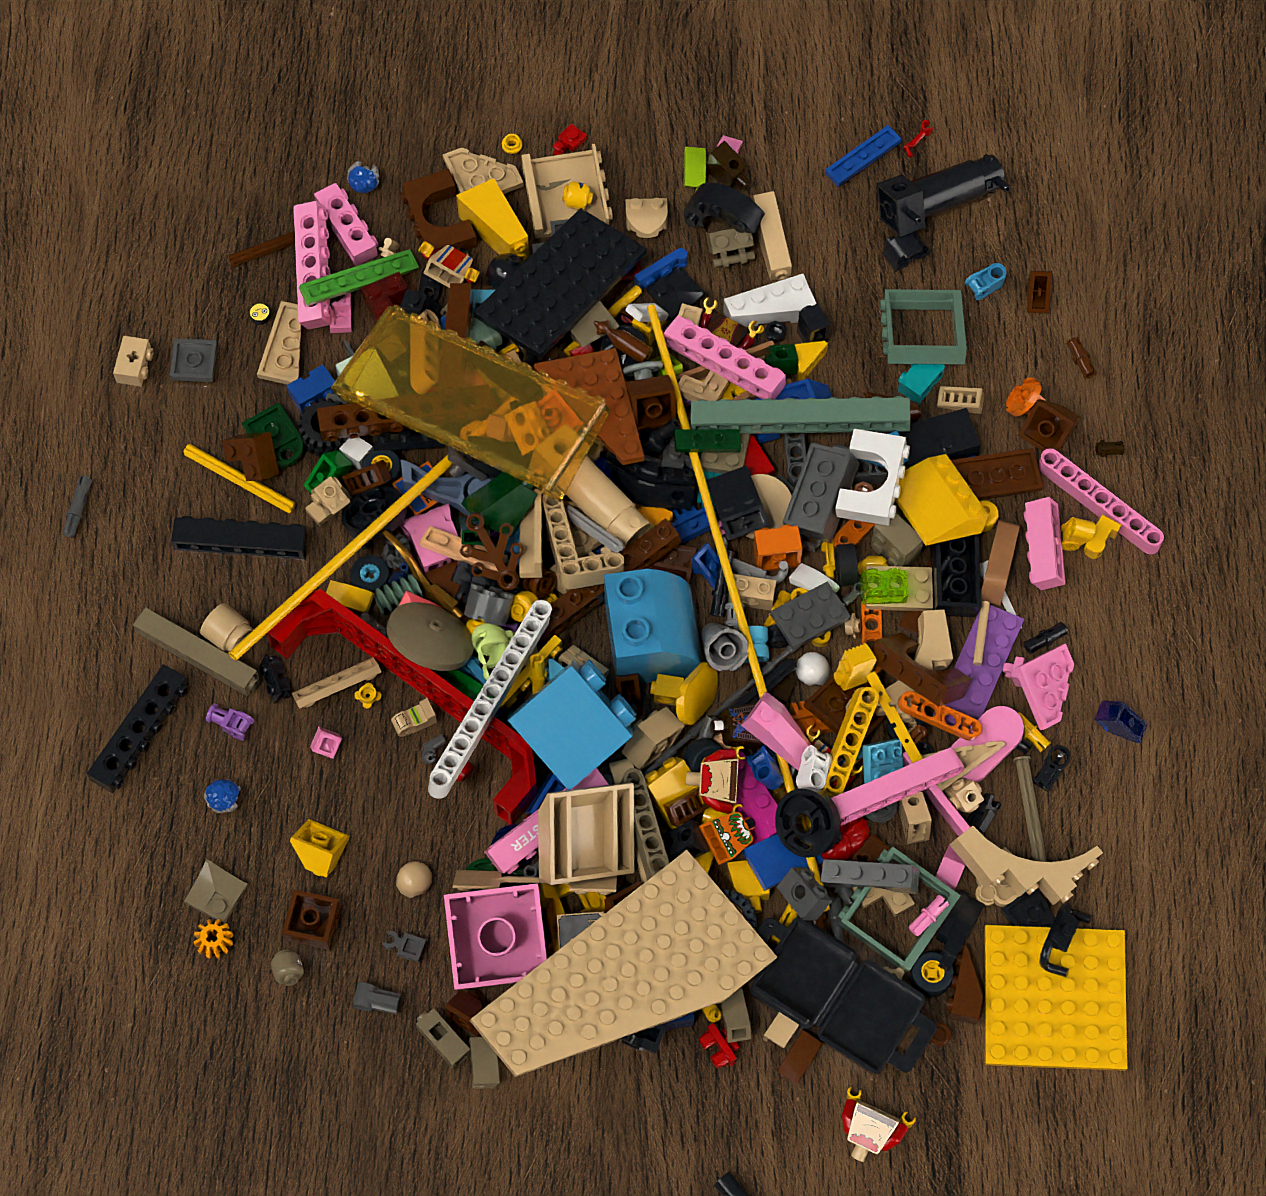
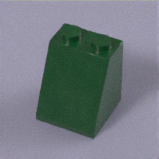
(501, 501)

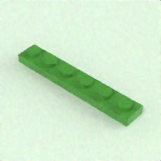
(357, 277)

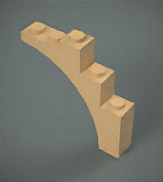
(932, 652)
(1023, 875)

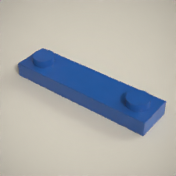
(863, 156)

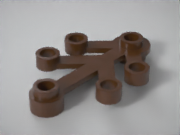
(493, 554)

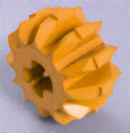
(216, 930)

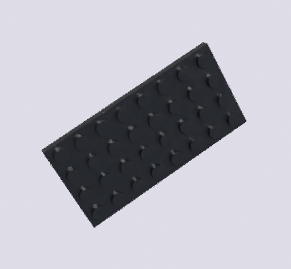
(560, 283)

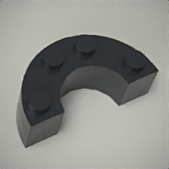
(724, 203)

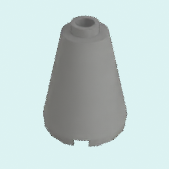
(724, 646)

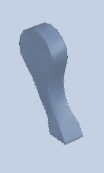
(443, 490)

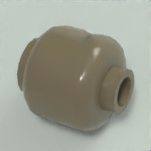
(287, 967)

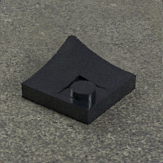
(674, 291)

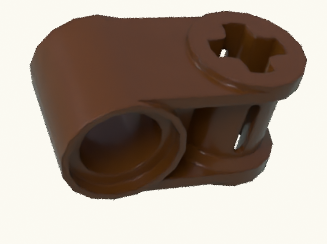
(870, 850)

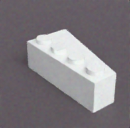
(770, 303)

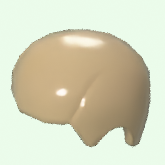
(414, 879)

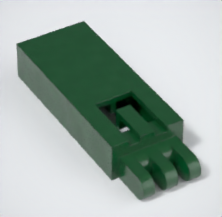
(464, 532)

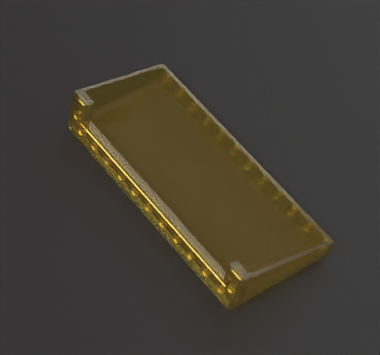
(474, 400)

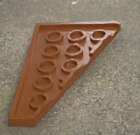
(602, 376)

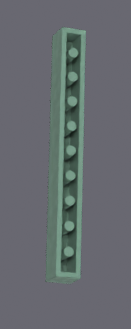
(803, 415)

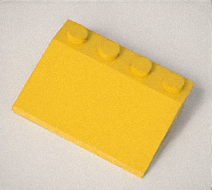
(939, 501)

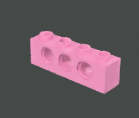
(360, 250)

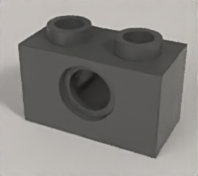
(804, 893)

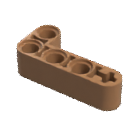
(999, 562)

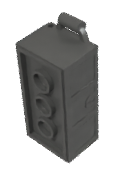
(817, 492)

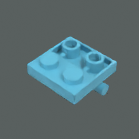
(881, 758)

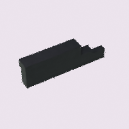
(957, 927)

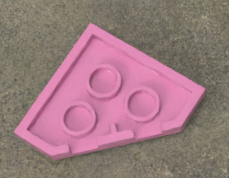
(1046, 684)

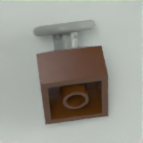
(649, 396)

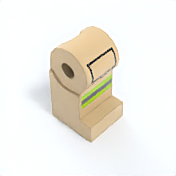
(414, 719)

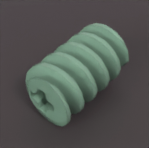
(393, 596)

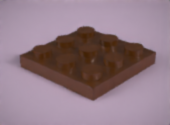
(829, 707)

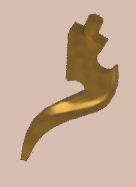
(431, 592)

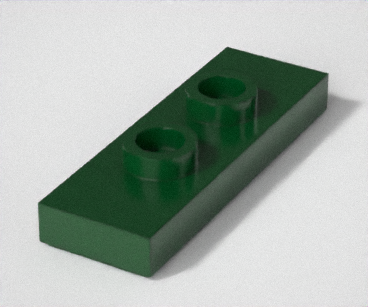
(707, 440)

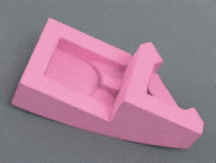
(341, 315)

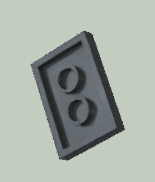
(810, 615)

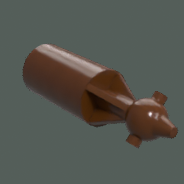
(625, 342)

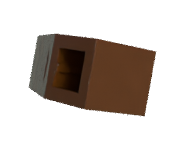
(967, 995)

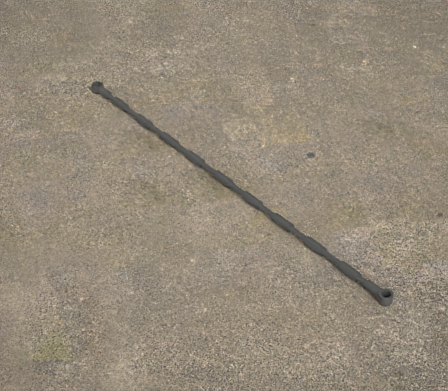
(727, 703)

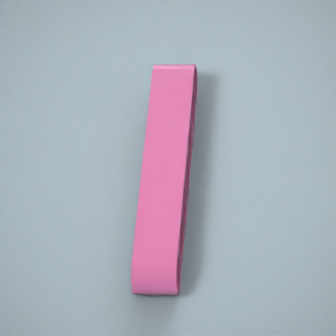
(1097, 491)
(898, 785)

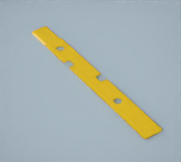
(893, 716)

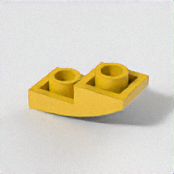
(351, 597)

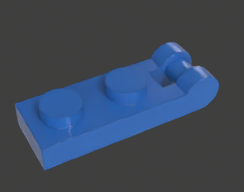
(661, 268)

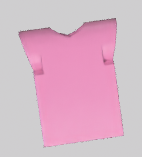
(417, 525)

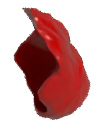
(853, 837)

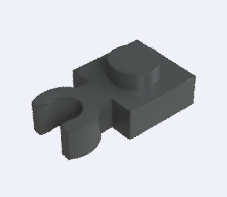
(409, 947)

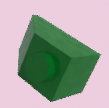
(330, 464)

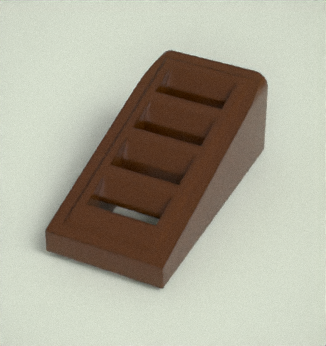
(379, 474)
(670, 807)

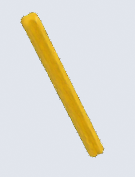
(239, 478)

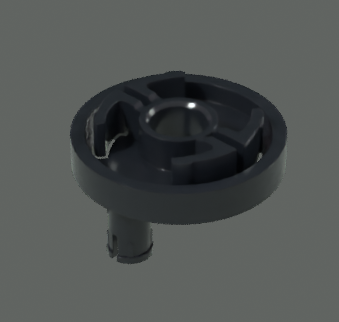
(368, 502)
(823, 817)

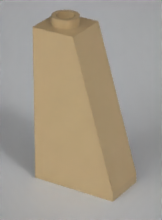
(772, 238)

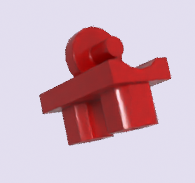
(725, 1054)

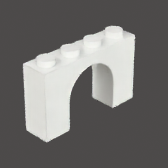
(879, 504)

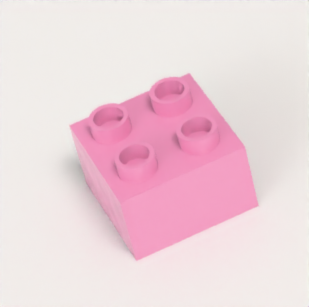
(494, 935)

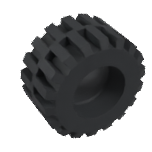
(308, 424)

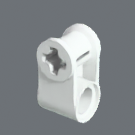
(814, 769)

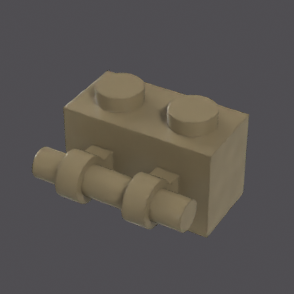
(729, 239)

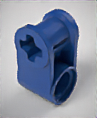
(765, 768)

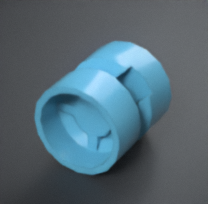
(759, 637)

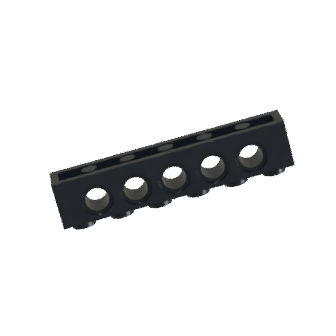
(138, 716)

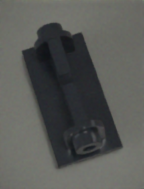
(270, 669)

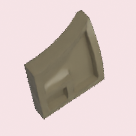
(215, 892)

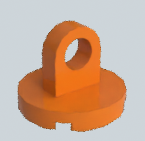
(1024, 397)

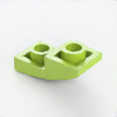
(694, 166)

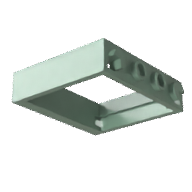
(923, 300)
(924, 938)

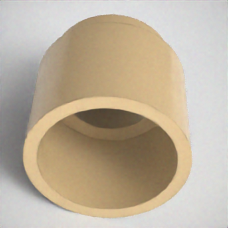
(225, 627)

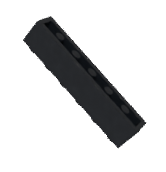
(239, 537)

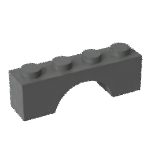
(868, 874)

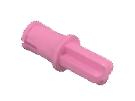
(928, 915)

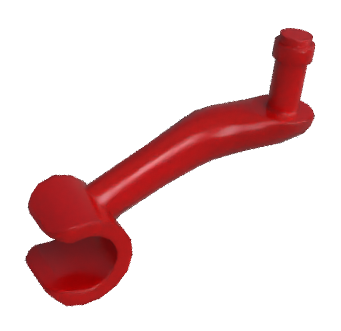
(923, 132)

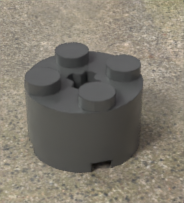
(489, 604)

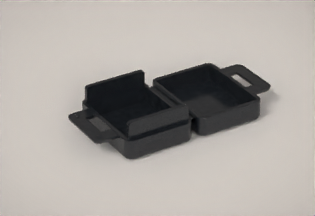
(856, 1006)

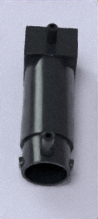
(907, 202)

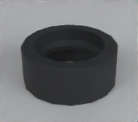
(846, 564)

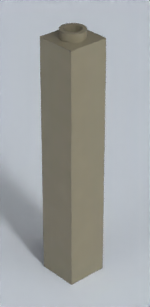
(196, 652)

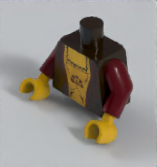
(727, 328)

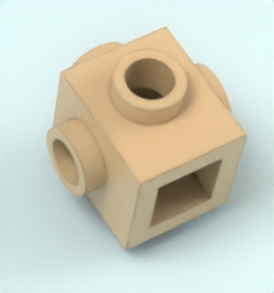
(965, 795)

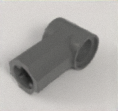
(370, 998)

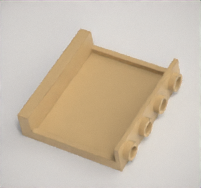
(548, 204)

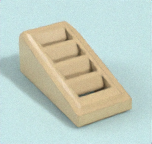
(970, 393)

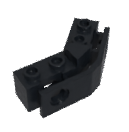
(655, 485)

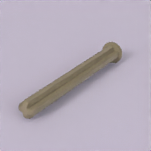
(1030, 808)

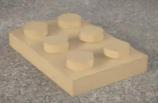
(919, 589)

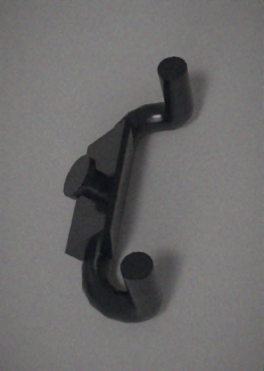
(1061, 935)

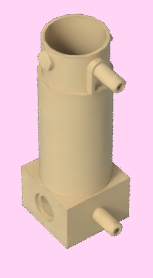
(606, 504)

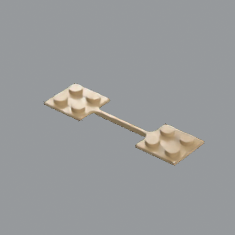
(472, 879)

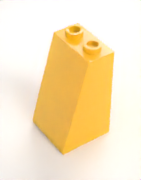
(493, 219)

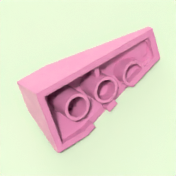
(777, 729)

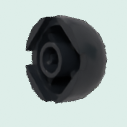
(502, 268)

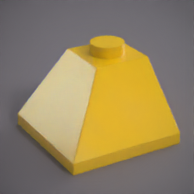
(319, 847)

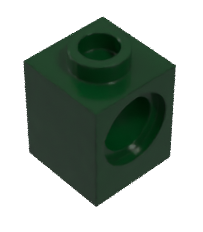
(783, 357)

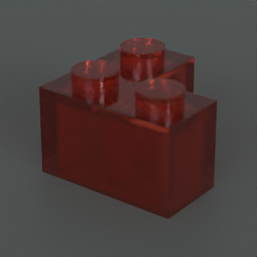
(383, 293)

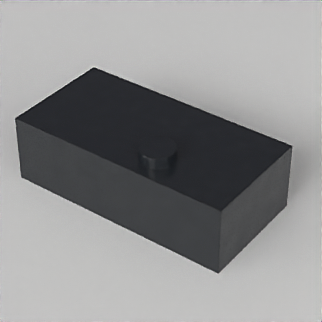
(940, 435)
(956, 576)

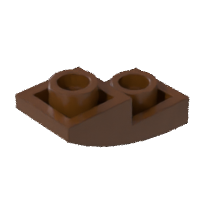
(799, 1056)

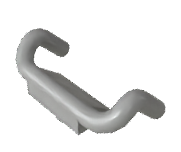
(742, 568)

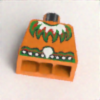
(728, 835)

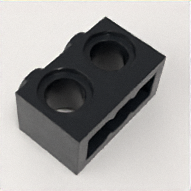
(683, 838)

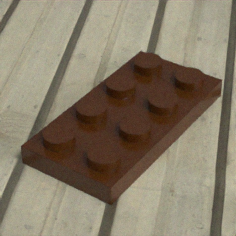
(1001, 473)

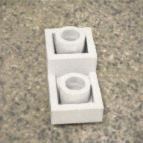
(809, 578)

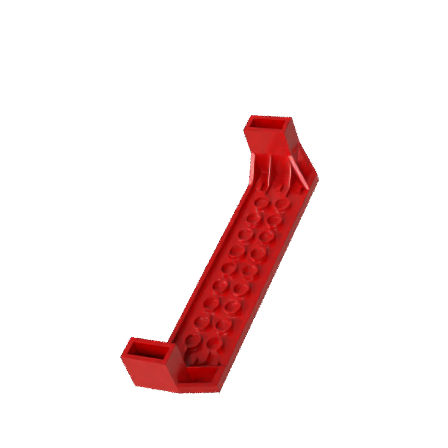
(324, 615)

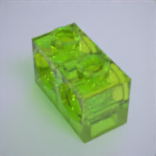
(884, 592)

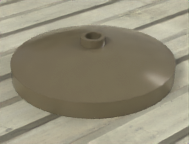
(430, 636)

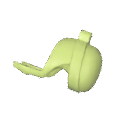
(490, 641)

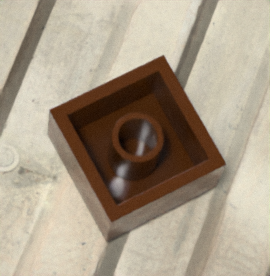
(311, 919)

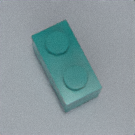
(920, 380)

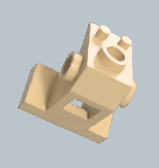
(328, 499)

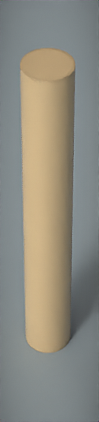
(981, 633)

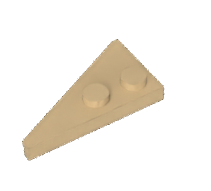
(971, 758)

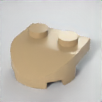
(646, 216)

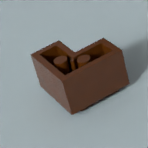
(256, 454)

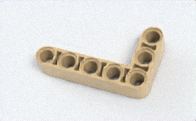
(575, 571)

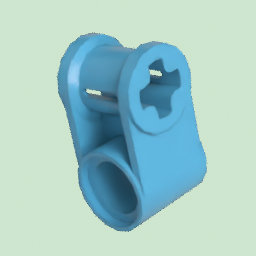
(984, 283)

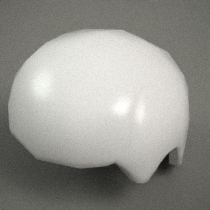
(813, 669)

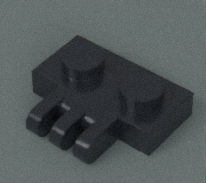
(464, 578)

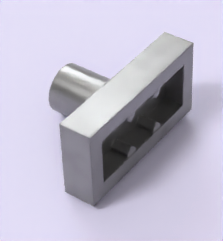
(463, 464)

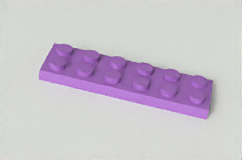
(999, 640)

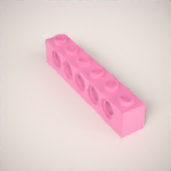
(305, 236)
(729, 368)

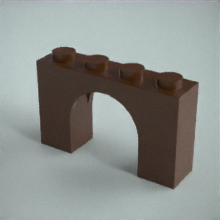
(420, 195)
(895, 657)

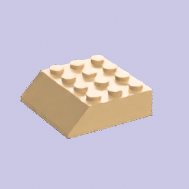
(586, 833)

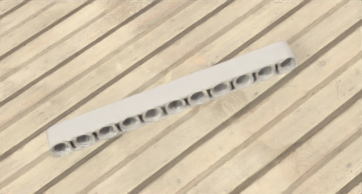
(487, 705)

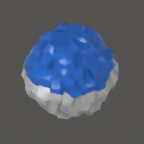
(362, 178)
(222, 796)

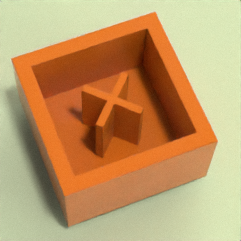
(777, 545)

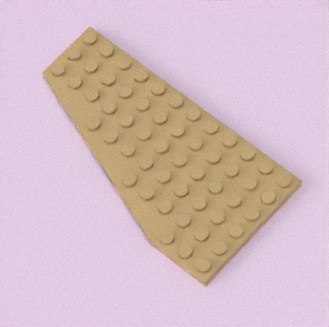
(637, 966)

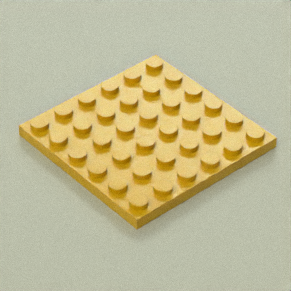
(1052, 1018)

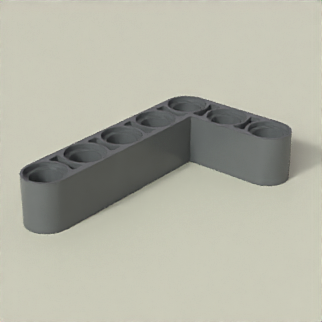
(794, 465)

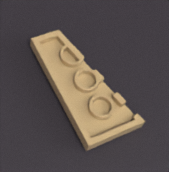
(282, 352)

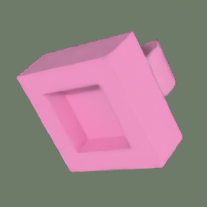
(1010, 671)

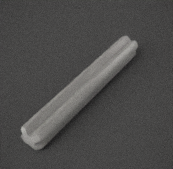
(594, 529)

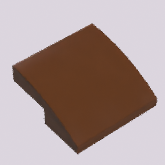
(677, 562)

